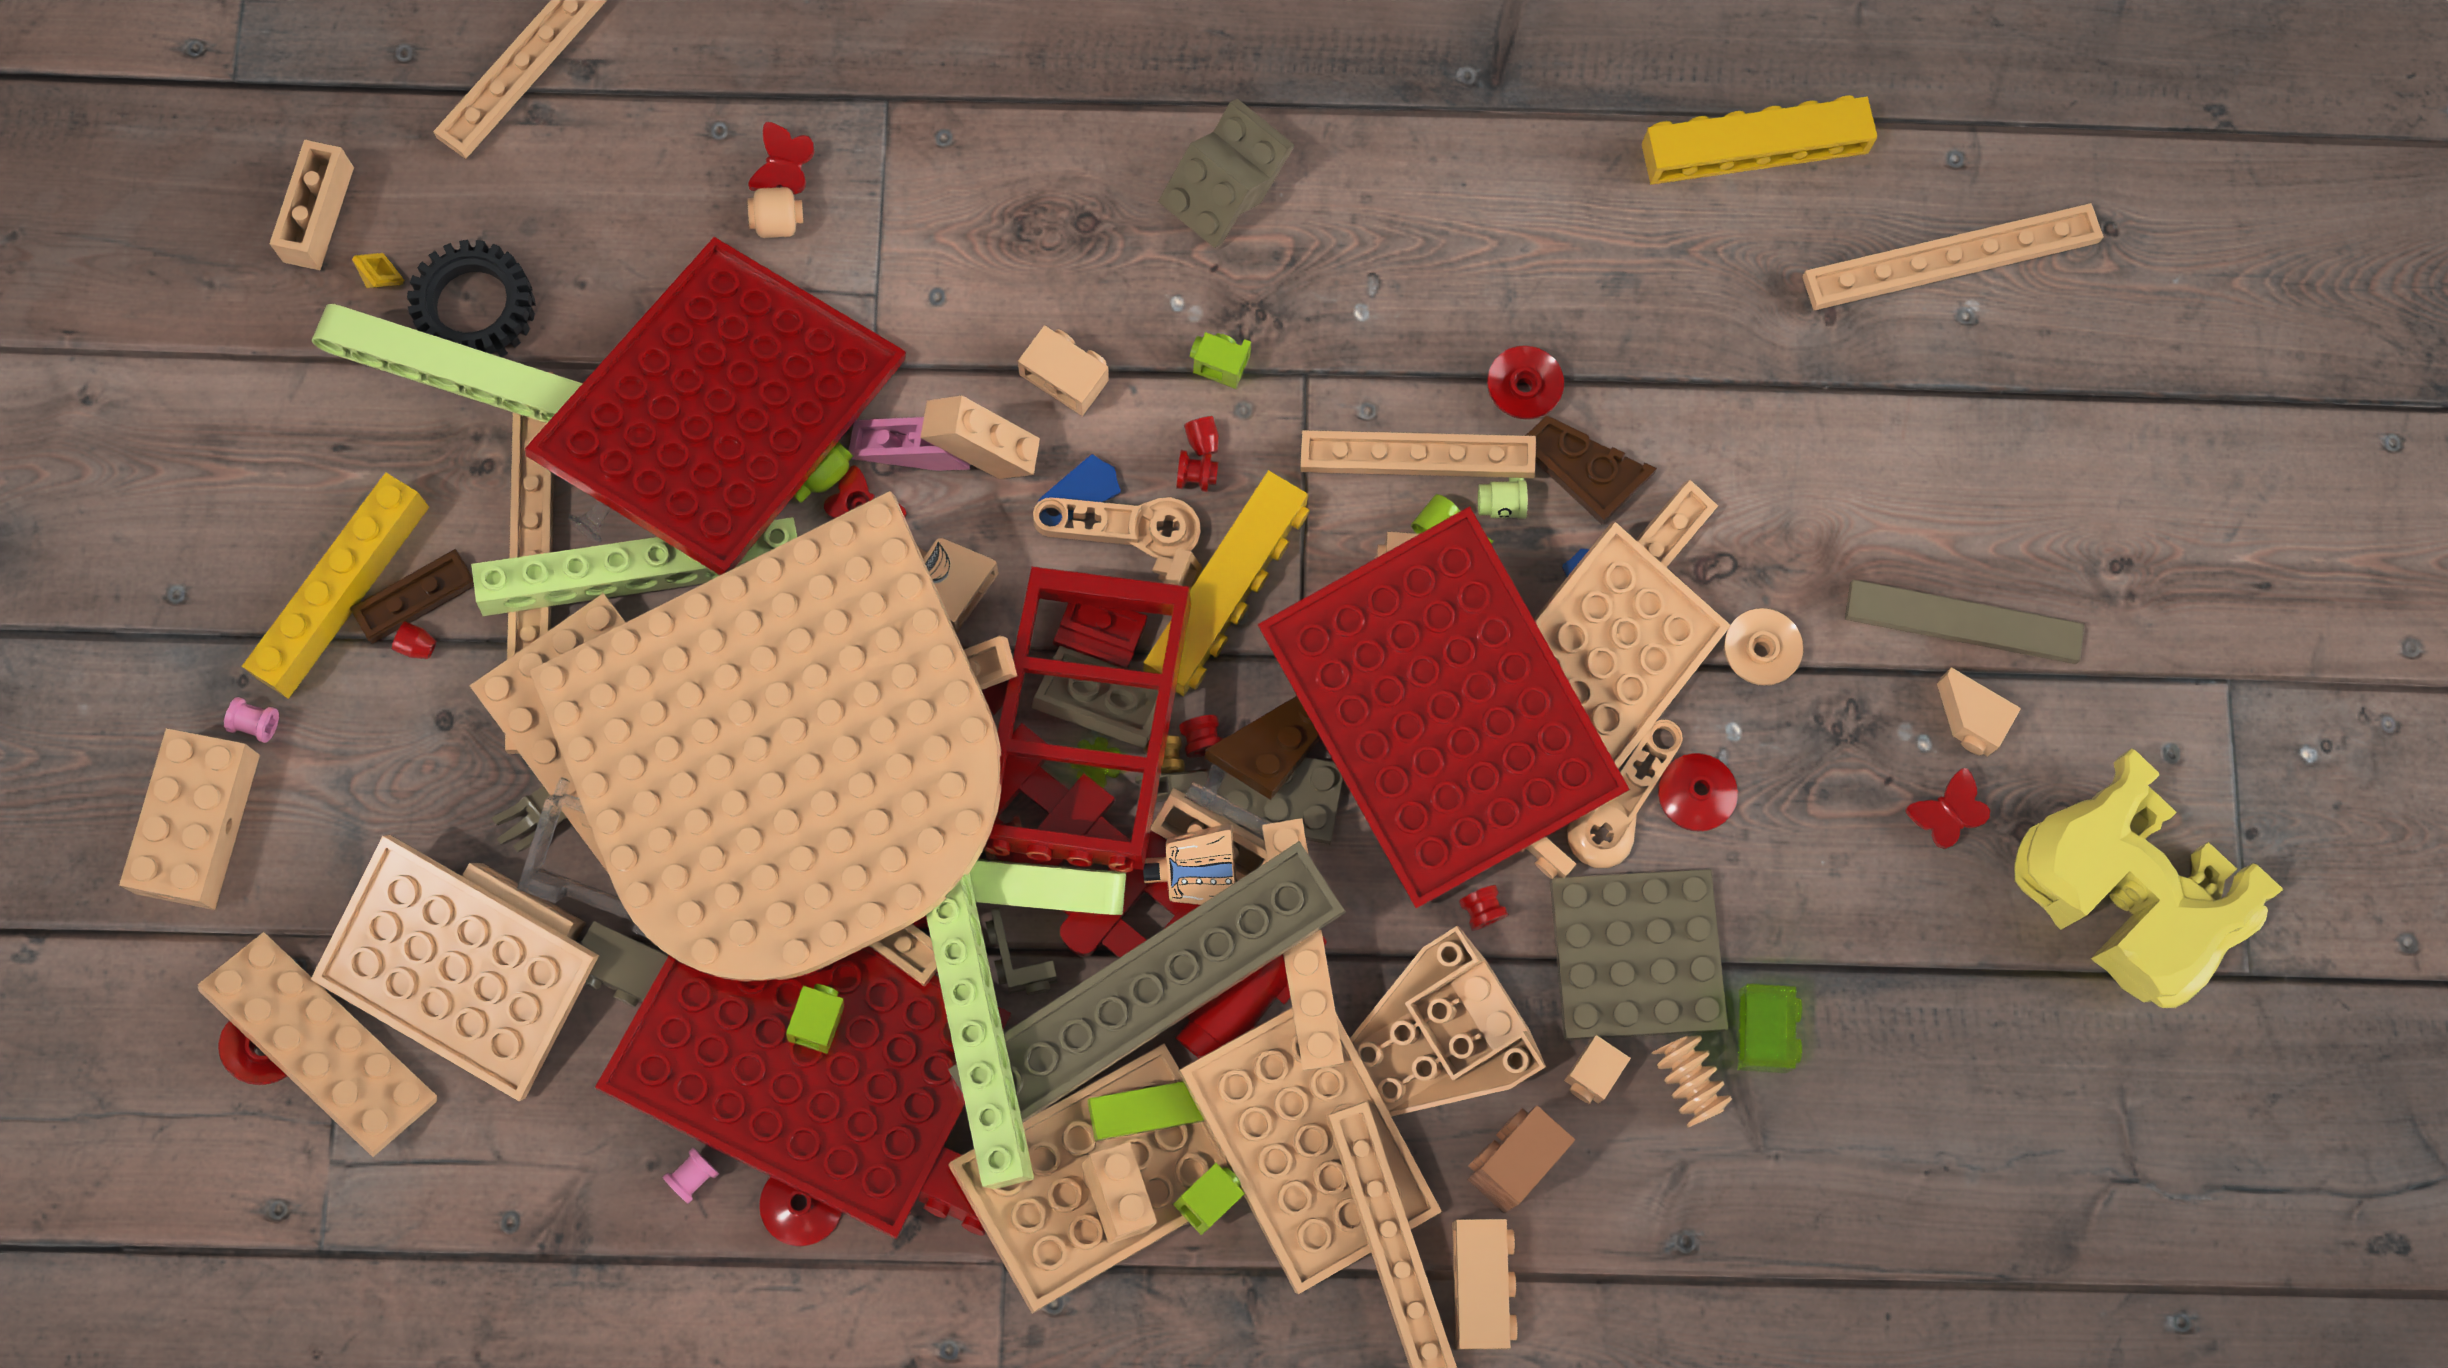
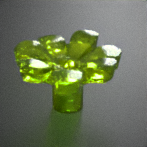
(1097, 773)

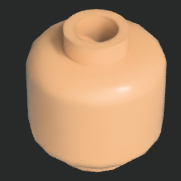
(774, 212)

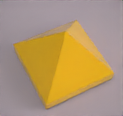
(377, 270)

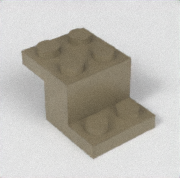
(1226, 173)

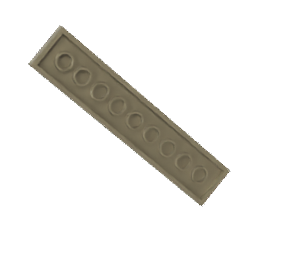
(1167, 978)

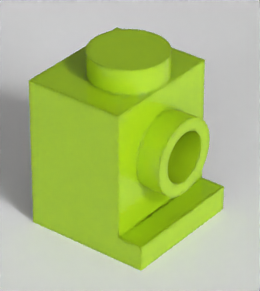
(1220, 358)

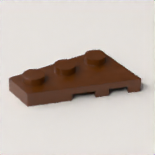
(1588, 471)
(1267, 748)

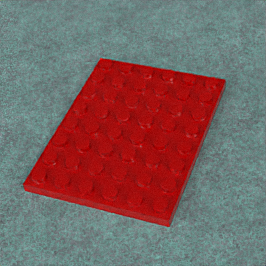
(716, 406)
(1443, 707)
(834, 1125)

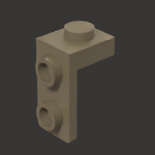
(1033, 978)

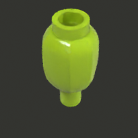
(827, 473)

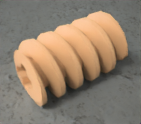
(1693, 1079)

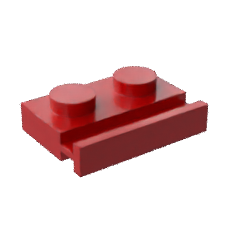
(1101, 632)

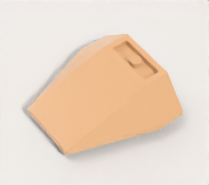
(1445, 1031)

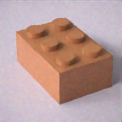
(1526, 1152)

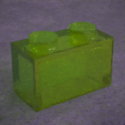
(1768, 1028)

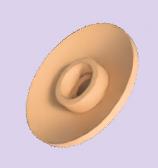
(1773, 632)

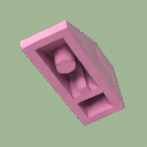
(899, 443)

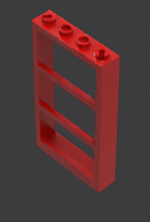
(1108, 593)

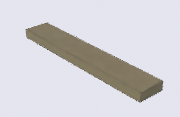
(1964, 621)

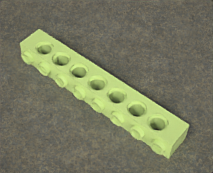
(600, 569)
(978, 1039)

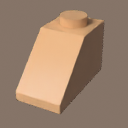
(1975, 713)

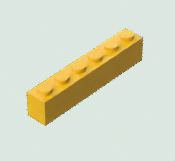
(1758, 139)
(1231, 576)
(336, 585)

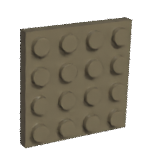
(1638, 954)

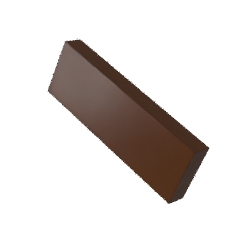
(413, 596)

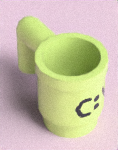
(1503, 499)

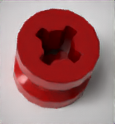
(1200, 734)
(1483, 907)

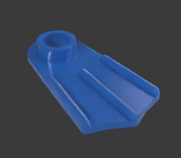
(1089, 481)

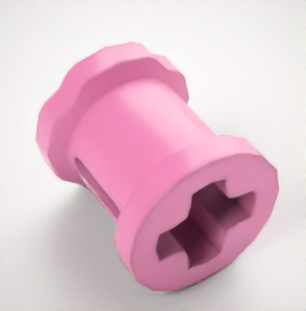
(251, 719)
(690, 1175)

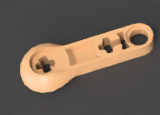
(1126, 524)
(1621, 812)

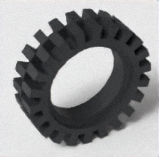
(462, 261)

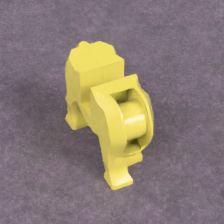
(2177, 921)

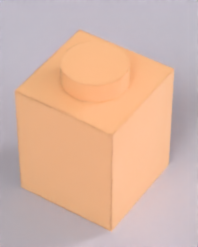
(1596, 1070)

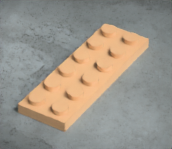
(317, 1044)

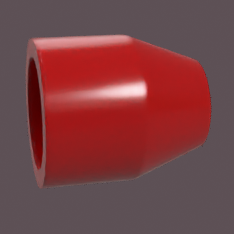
(1202, 435)
(413, 641)

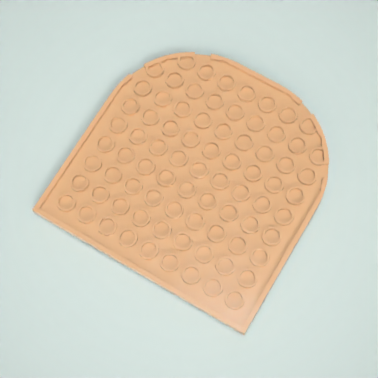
(783, 752)

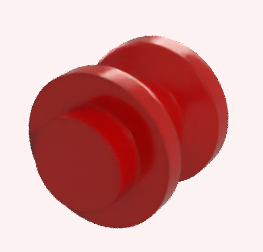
(1196, 471)

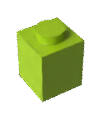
(815, 1018)
(1209, 1197)

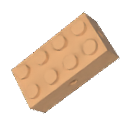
(190, 819)

